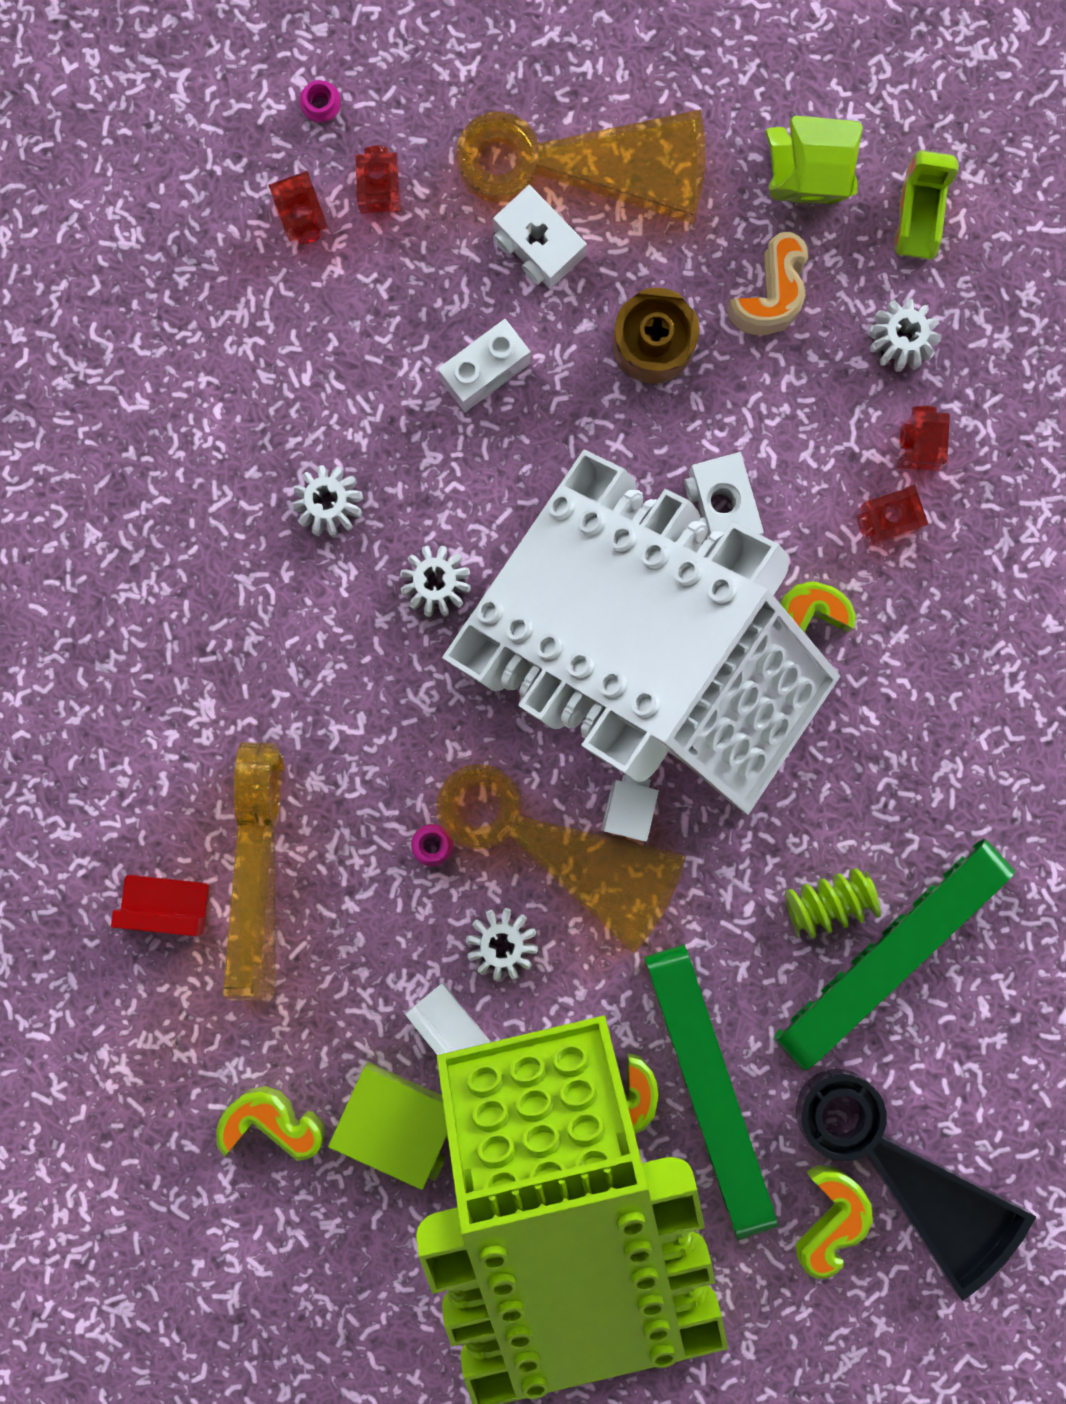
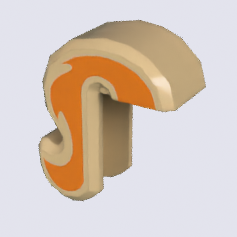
(784, 289)

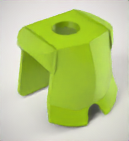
(815, 161)

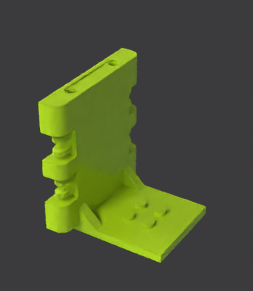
(561, 1240)

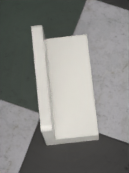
(445, 1022)

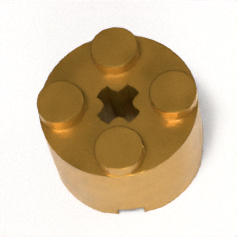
(678, 331)

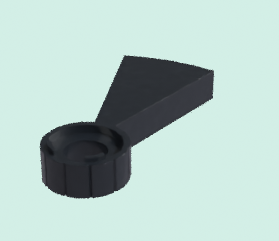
(958, 1220)

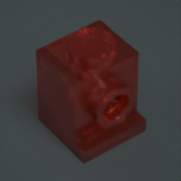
(382, 193)
(295, 195)
(924, 440)
(909, 510)

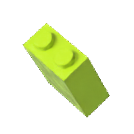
(393, 1127)

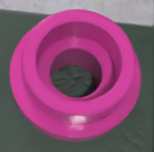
(320, 89)
(422, 854)

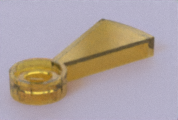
(641, 163)
(612, 878)
(252, 922)

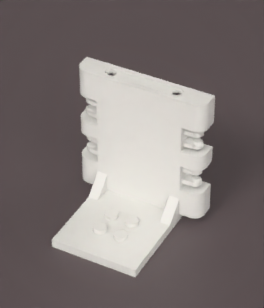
(649, 635)

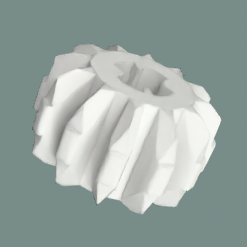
(901, 348)
(315, 512)
(449, 578)
(490, 952)

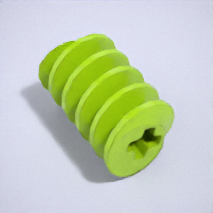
(832, 902)

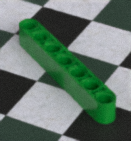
(895, 956)
(711, 1092)

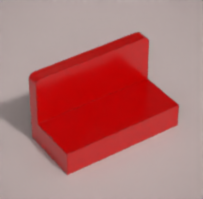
(162, 906)

